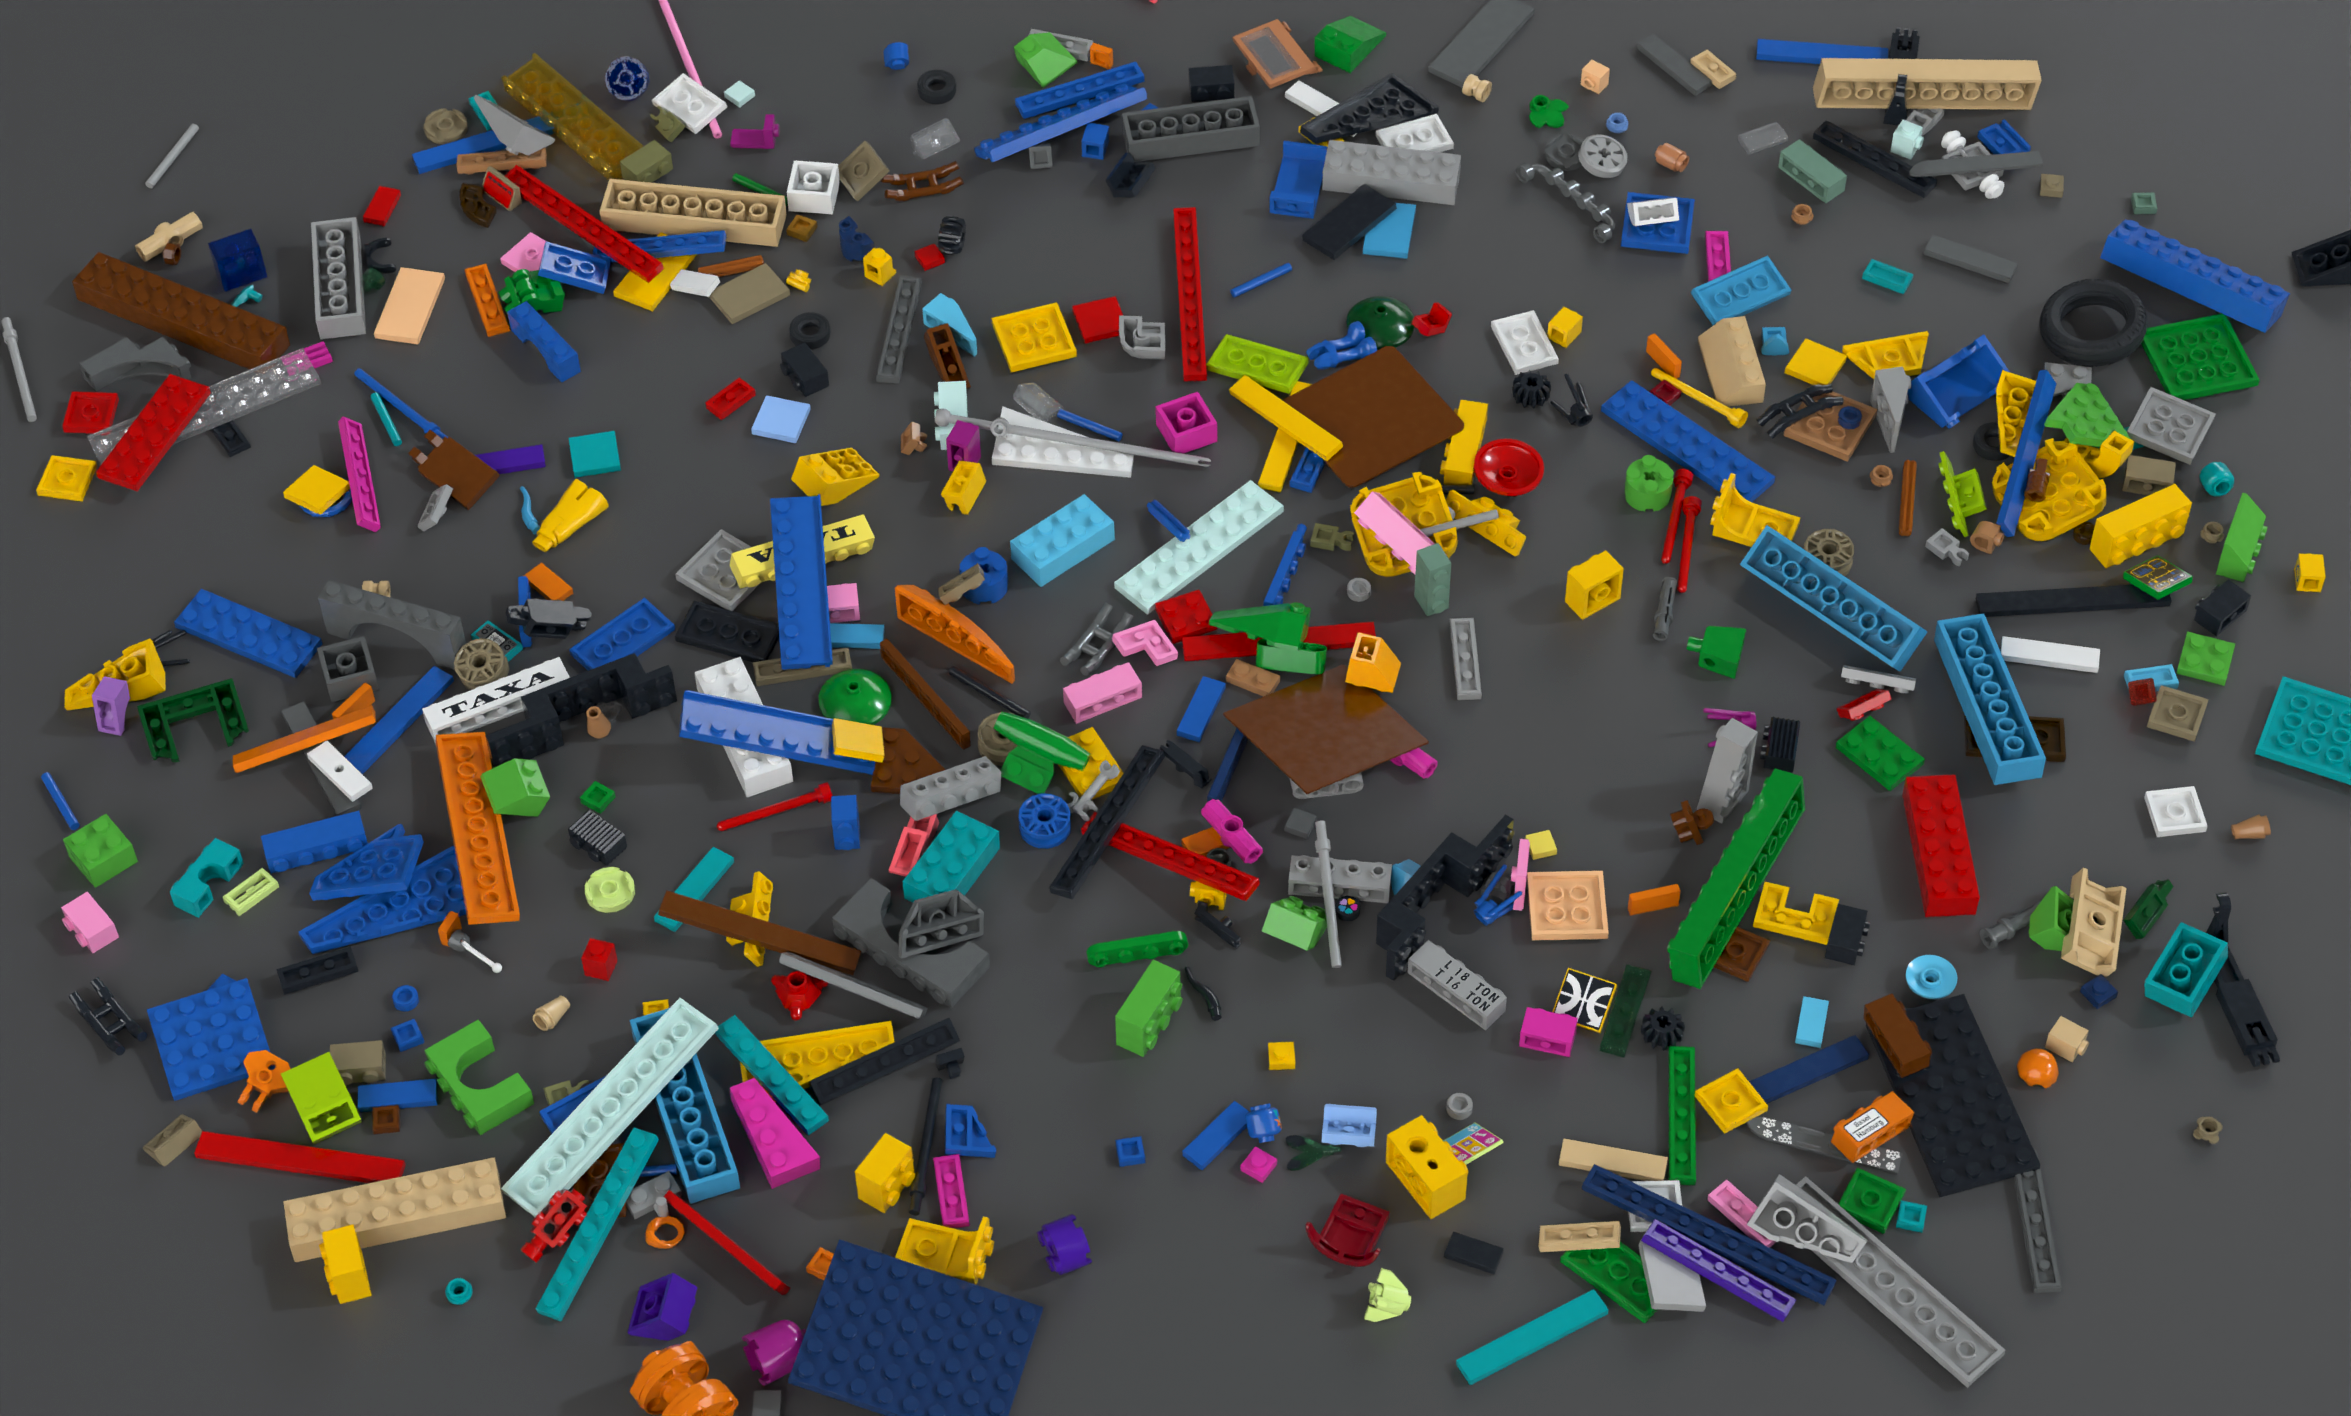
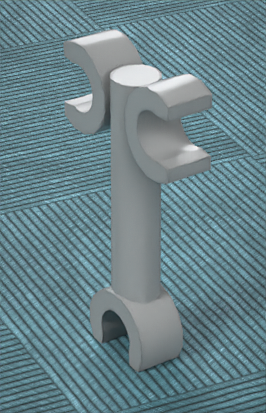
(1083, 804)

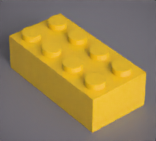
(2140, 526)

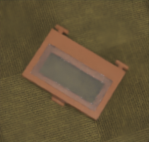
(1274, 54)

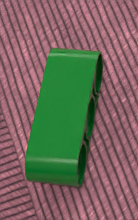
(1308, 659)

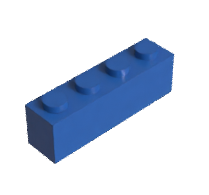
(314, 842)

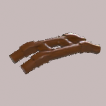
(931, 175)

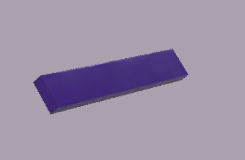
(1718, 1270)

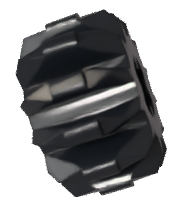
(951, 235)
(1531, 389)
(1662, 1028)

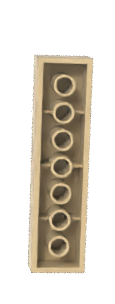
(688, 210)
(398, 1207)

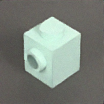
(1907, 139)

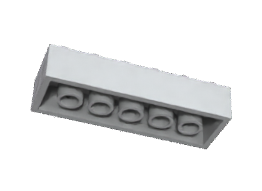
(1392, 171)
(338, 278)

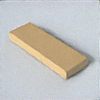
(1579, 1236)

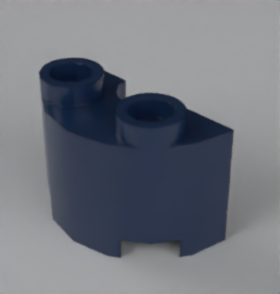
(853, 244)

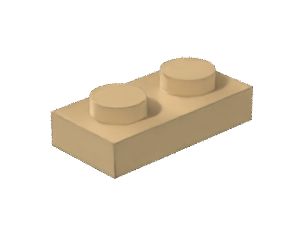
(1713, 69)

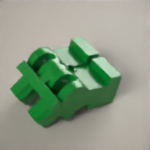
(537, 290)

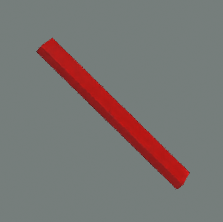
(1240, 645)
(1182, 861)
(297, 1158)

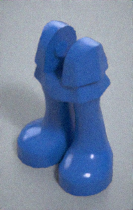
(1326, 351)

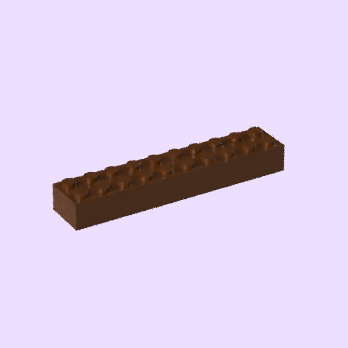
(180, 312)

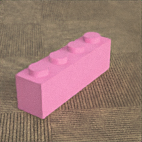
(1392, 528)

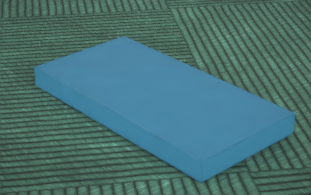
(1741, 290)

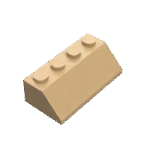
(1732, 363)

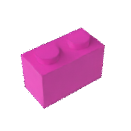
(1548, 1031)

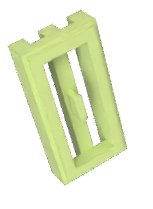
(253, 893)

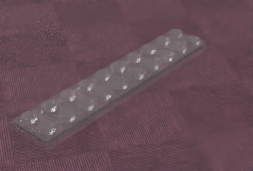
(231, 399)

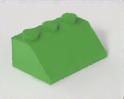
(2242, 540)

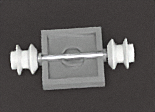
(1987, 180)

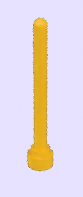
(1736, 416)

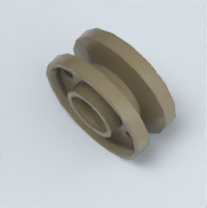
(1831, 548)
(475, 654)
(992, 743)

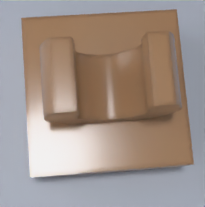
(912, 439)

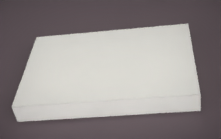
(690, 103)
(1419, 134)
(1524, 342)

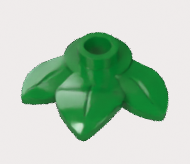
(1547, 111)

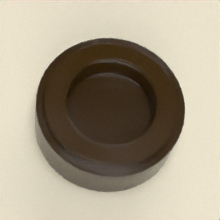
(2083, 533)

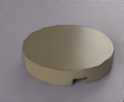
(445, 126)

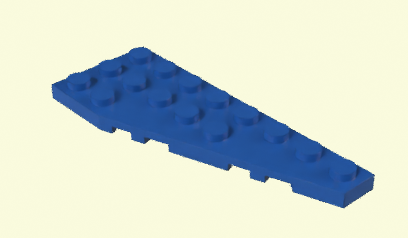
(429, 898)

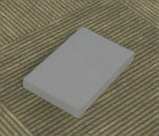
(1670, 1283)

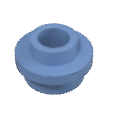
(1617, 123)

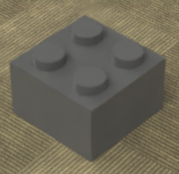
(347, 667)

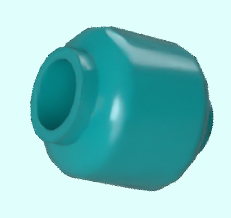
(2216, 479)

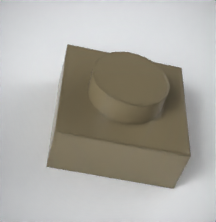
(2051, 185)

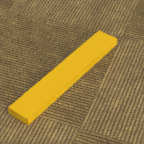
(1286, 418)
(1280, 455)

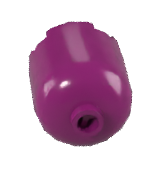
(773, 1349)

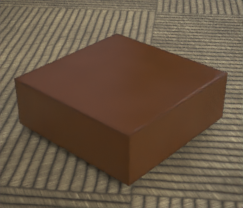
(386, 1119)

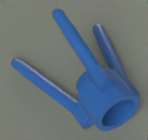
(1488, 910)

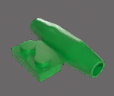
(1036, 752)

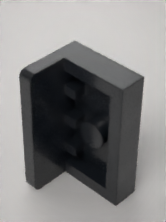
(1129, 176)

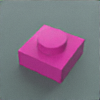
(1258, 1164)

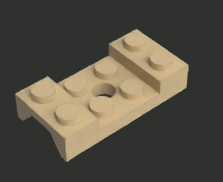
(2090, 944)

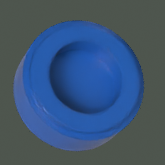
(405, 998)

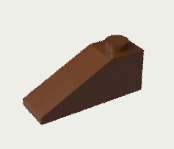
(945, 354)

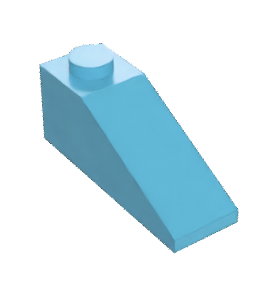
(946, 310)

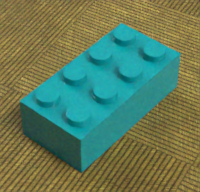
(953, 858)

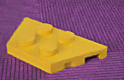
(1889, 353)

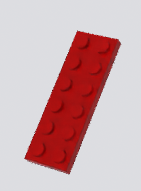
(153, 432)

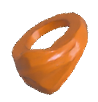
(652, 1227)

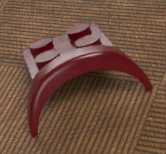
(1350, 1232)

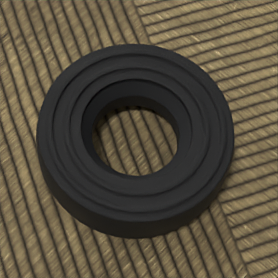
(936, 76)
(810, 319)
(1982, 448)

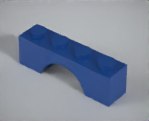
(558, 354)

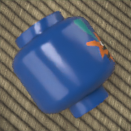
(1263, 1122)

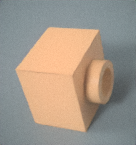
(1595, 76)

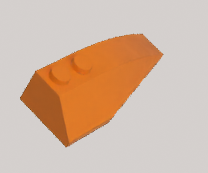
(952, 629)

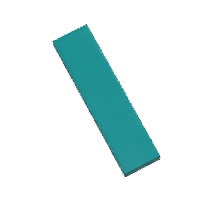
(700, 881)

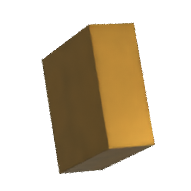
(801, 228)

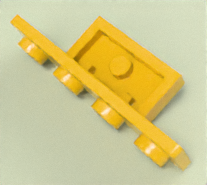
(1499, 531)
(755, 905)

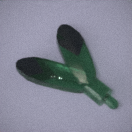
(1312, 1151)

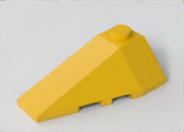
(2013, 402)
(137, 666)

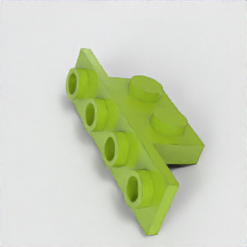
(1964, 491)

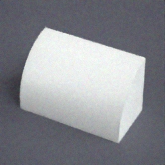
(1653, 211)

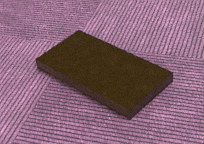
(2047, 729)

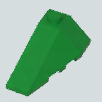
(1279, 624)

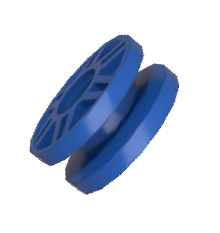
(1053, 811)

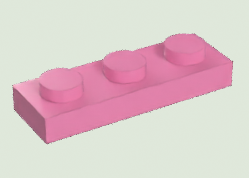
(1737, 1209)

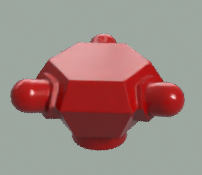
(797, 991)

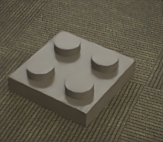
(862, 170)
(2177, 713)

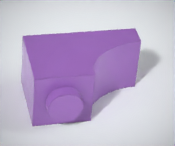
(110, 705)

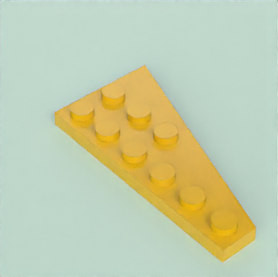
(821, 1052)

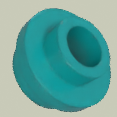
(456, 1285)

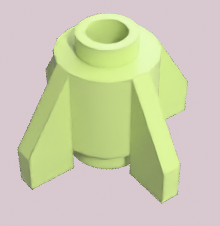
(1388, 1297)

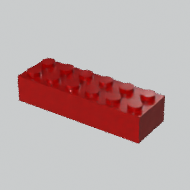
(1940, 846)

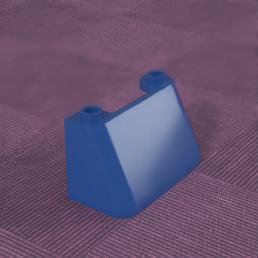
(1958, 383)

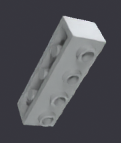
(950, 788)
(1349, 878)

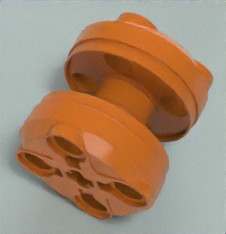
(676, 1385)

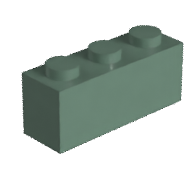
(1812, 171)
(1432, 579)

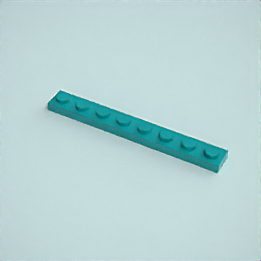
(597, 1224)

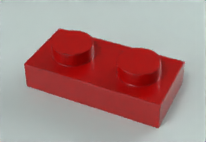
(730, 398)
(1871, 701)

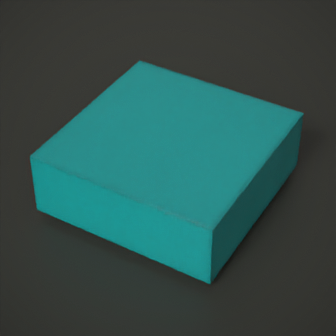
(1911, 1216)

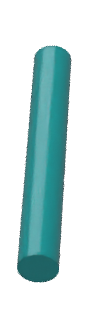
(385, 417)

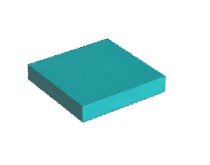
(594, 454)

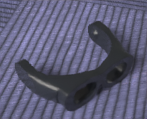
(370, 248)

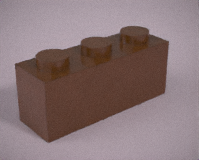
(1897, 1035)

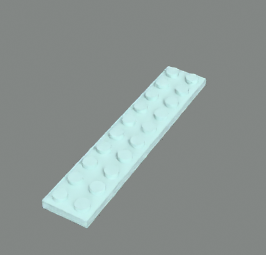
(610, 1107)

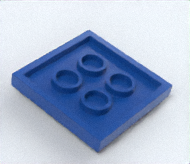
(1663, 236)

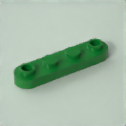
(1137, 948)

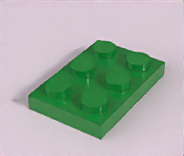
(1880, 753)

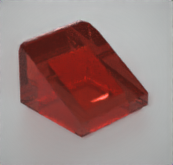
(2142, 691)

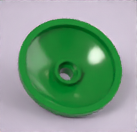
(864, 705)

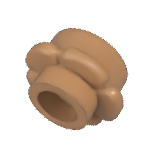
(1802, 214)
(1881, 475)

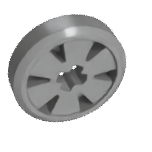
(1591, 156)

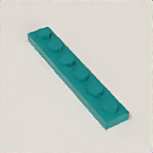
(771, 1075)

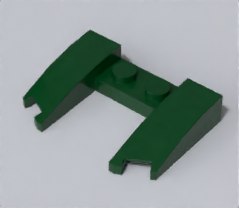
(216, 696)

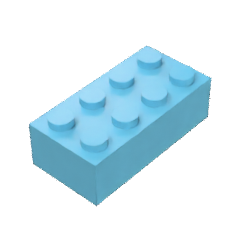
(1062, 540)

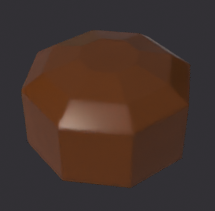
(171, 253)

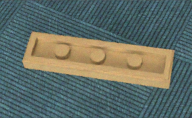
(1616, 1160)

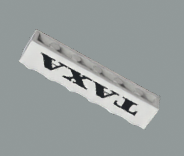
(492, 701)

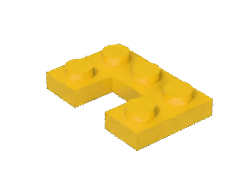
(1810, 926)

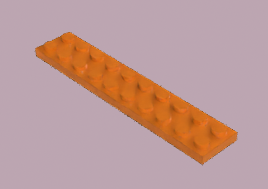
(476, 830)

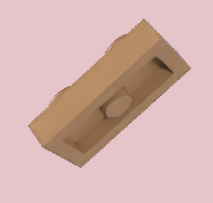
(1252, 678)

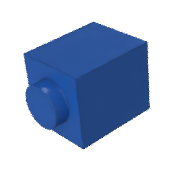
(1095, 141)

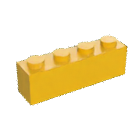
(1464, 446)

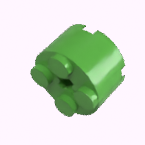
(1648, 484)

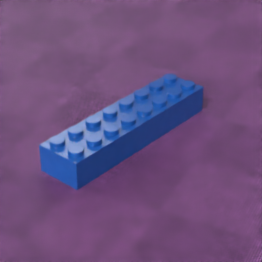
(2195, 275)

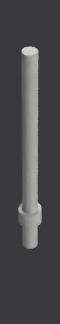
(11, 338)
(1323, 848)

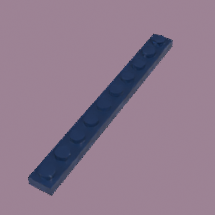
(1710, 1234)

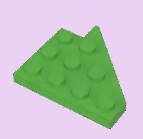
(2085, 416)

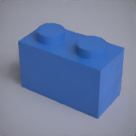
(845, 822)

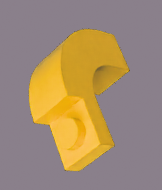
(2109, 457)

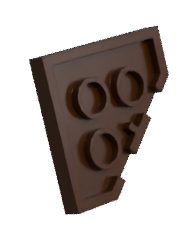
(902, 762)

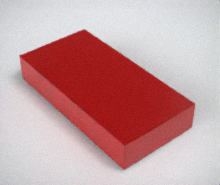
(382, 206)

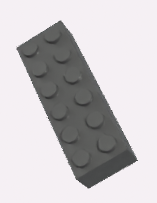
(1191, 129)

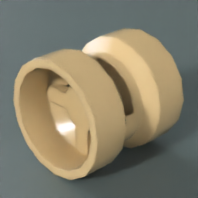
(1477, 88)
(381, 588)

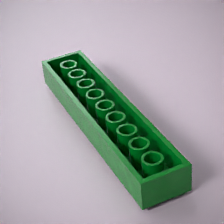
(1736, 878)

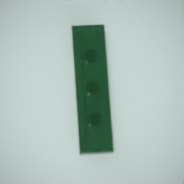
(1625, 1011)

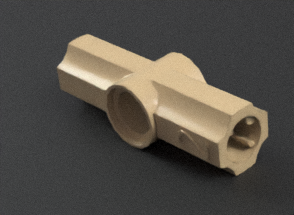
(168, 233)

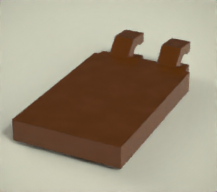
(456, 467)

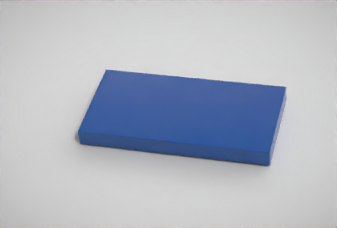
(626, 634)

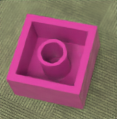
(1186, 423)

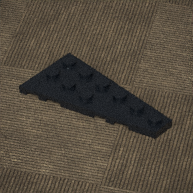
(1375, 107)

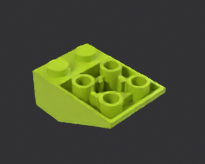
(321, 1098)

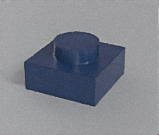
(2099, 991)

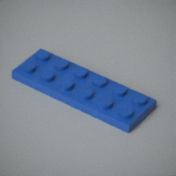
(248, 633)

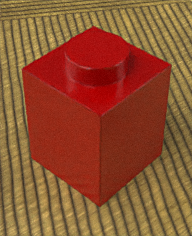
(599, 959)

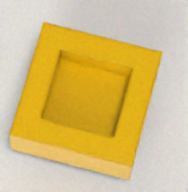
(1281, 1055)

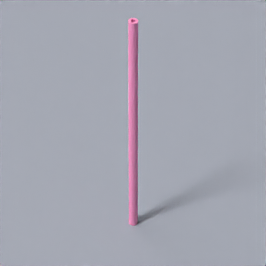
(686, 56)

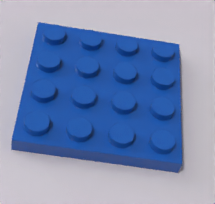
(207, 1038)

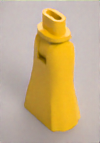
(572, 511)

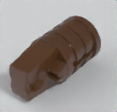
(2037, 482)

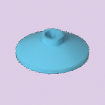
(1934, 969)

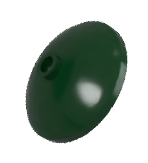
(1384, 320)

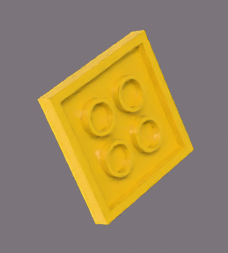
(1034, 337)

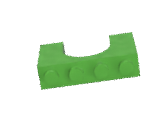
(481, 1107)

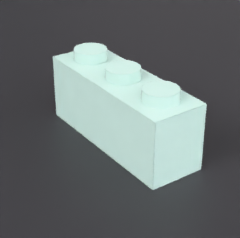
(954, 399)

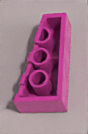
(776, 1141)

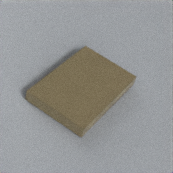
(749, 293)

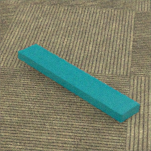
(1532, 1337)

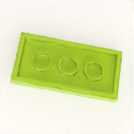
(1261, 363)

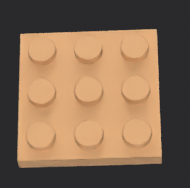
(1567, 905)

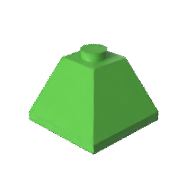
(1043, 57)
(2051, 920)

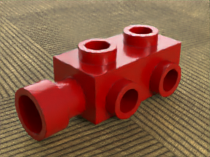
(560, 1220)

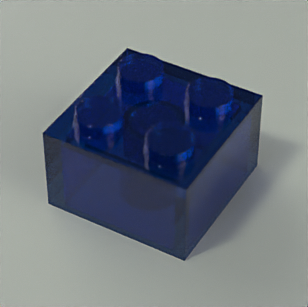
(237, 260)

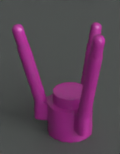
(1746, 717)

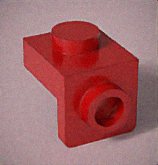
(1433, 322)

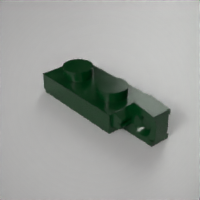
(2148, 908)

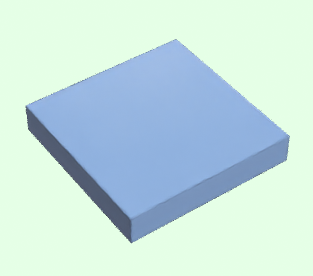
(781, 419)

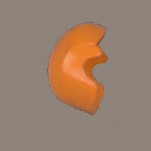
(2038, 1068)

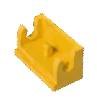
(964, 486)

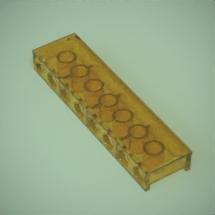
(572, 115)

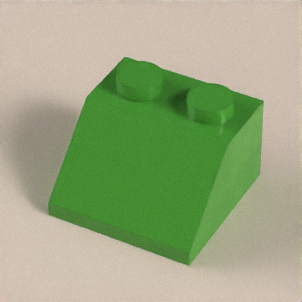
(516, 788)

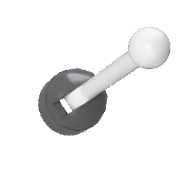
(460, 942)

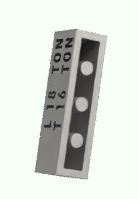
(1457, 984)

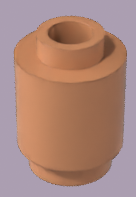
(1672, 157)

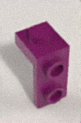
(757, 138)

